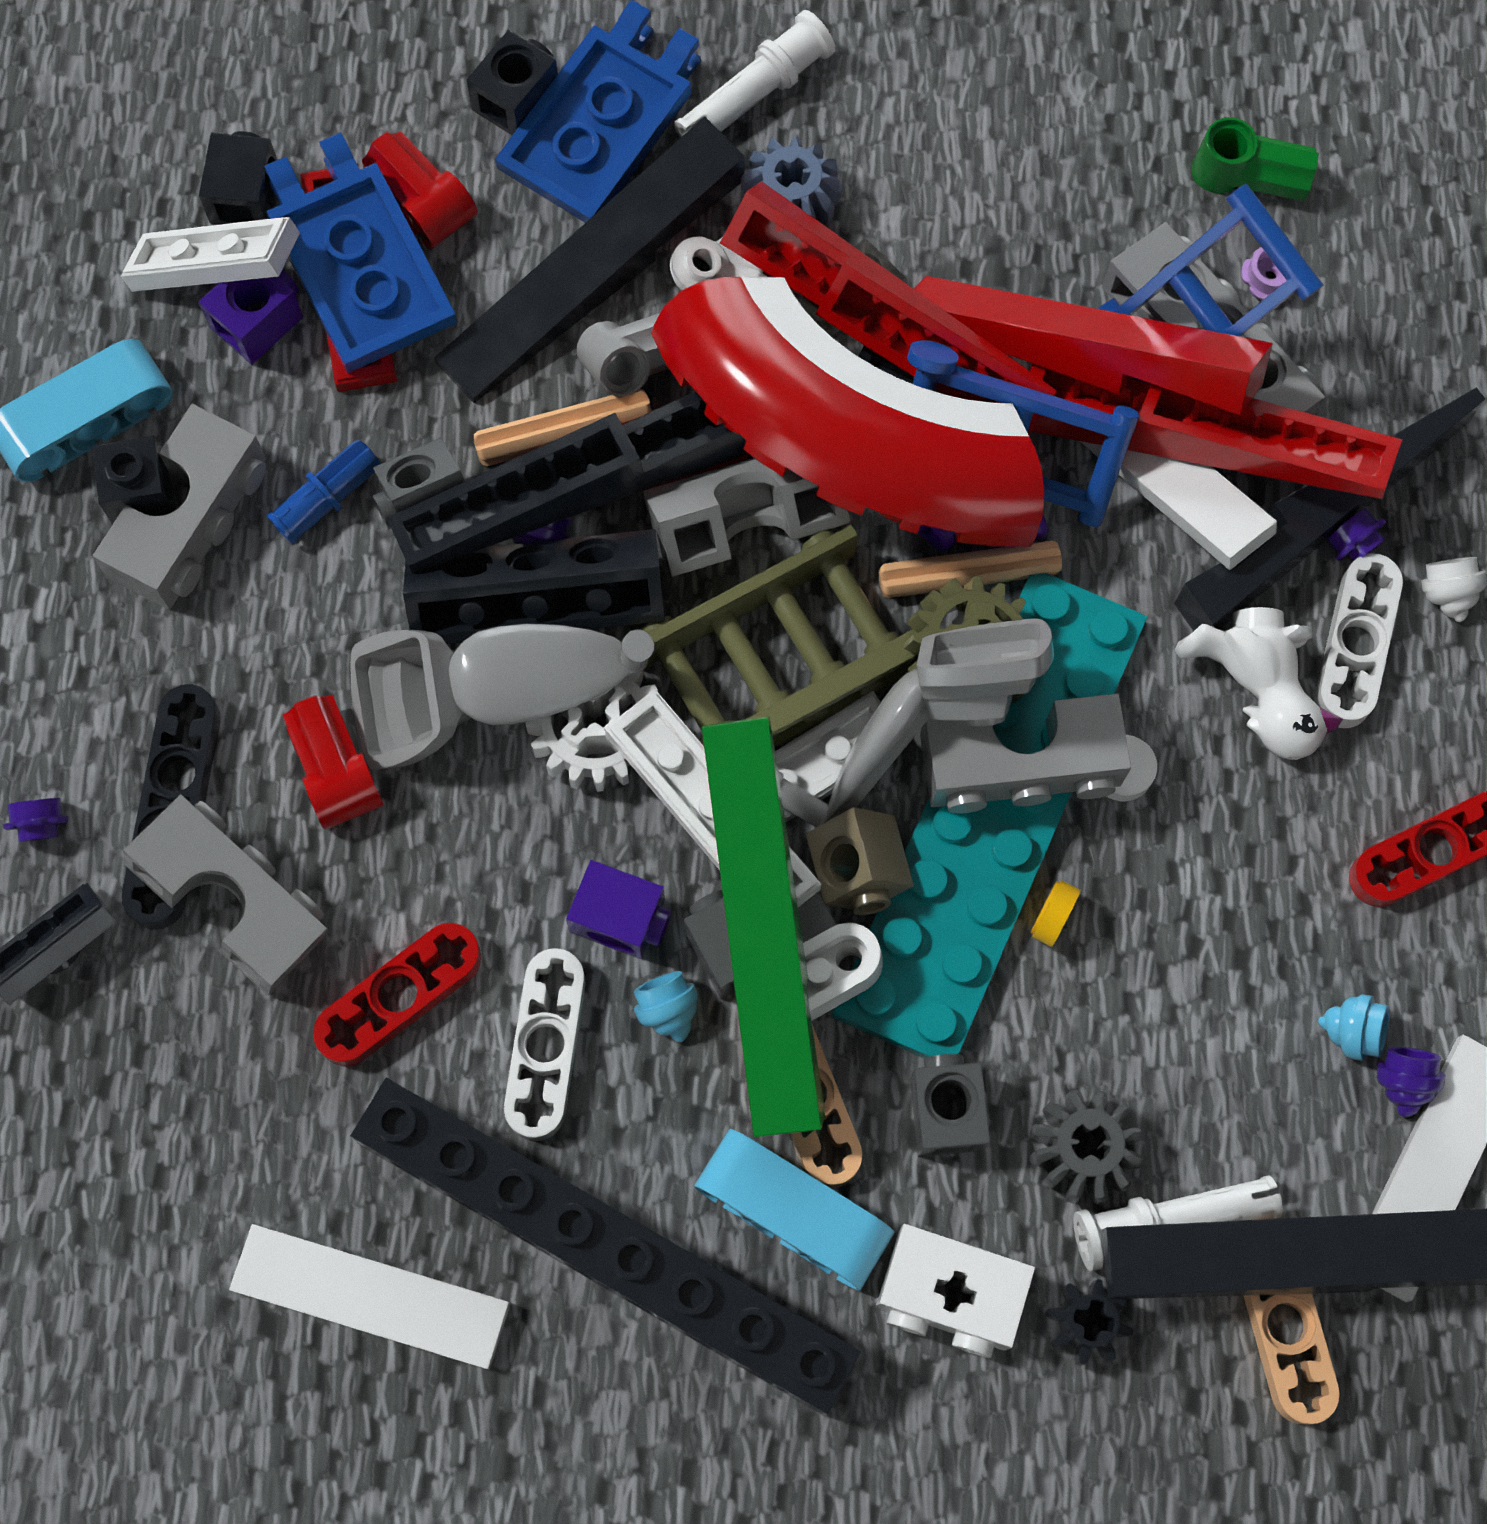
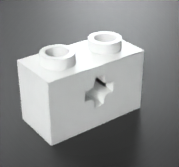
(993, 1281)

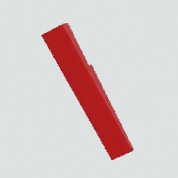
(859, 292)
(1108, 345)
(1260, 441)

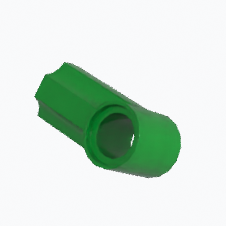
(1259, 161)

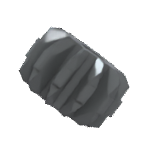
(1090, 1170)

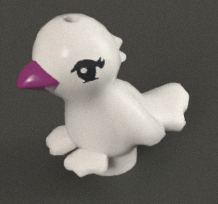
(1265, 662)

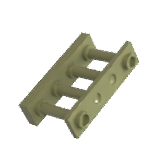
(832, 683)

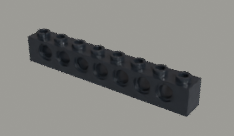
(606, 1247)

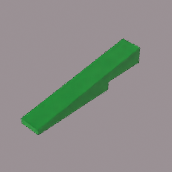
(763, 928)

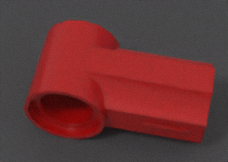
(429, 200)
(335, 773)

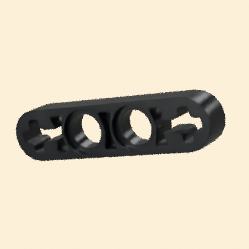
(156, 798)

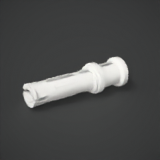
(775, 67)
(1230, 1203)

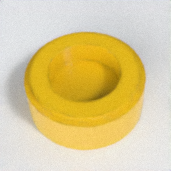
(1055, 912)

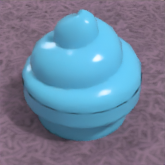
(667, 1005)
(1358, 1026)

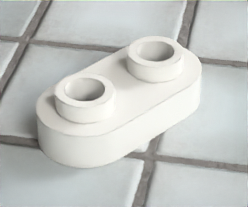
(827, 983)

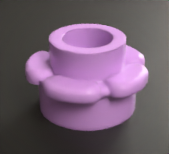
(1254, 274)

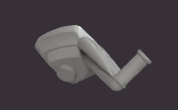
(953, 682)
(417, 690)

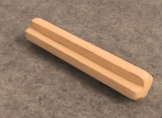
(527, 434)
(991, 565)

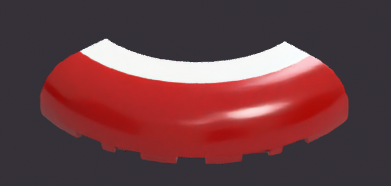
(847, 423)

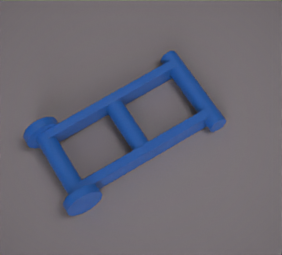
(1270, 237)
(939, 365)

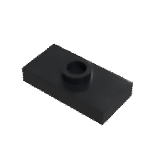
(52, 941)

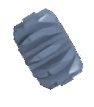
(798, 176)

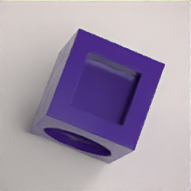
(257, 331)
(618, 910)

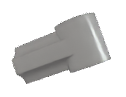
(636, 353)

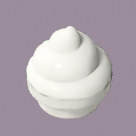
(1454, 585)

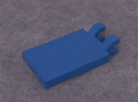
(601, 115)
(359, 259)

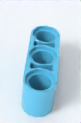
(80, 407)
(795, 1208)

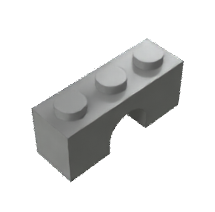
(706, 510)
(164, 553)
(1083, 755)
(190, 850)

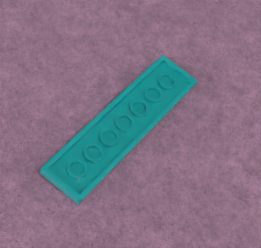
(979, 865)

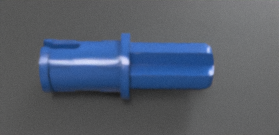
(324, 491)

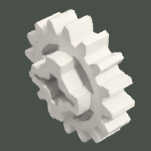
(578, 742)

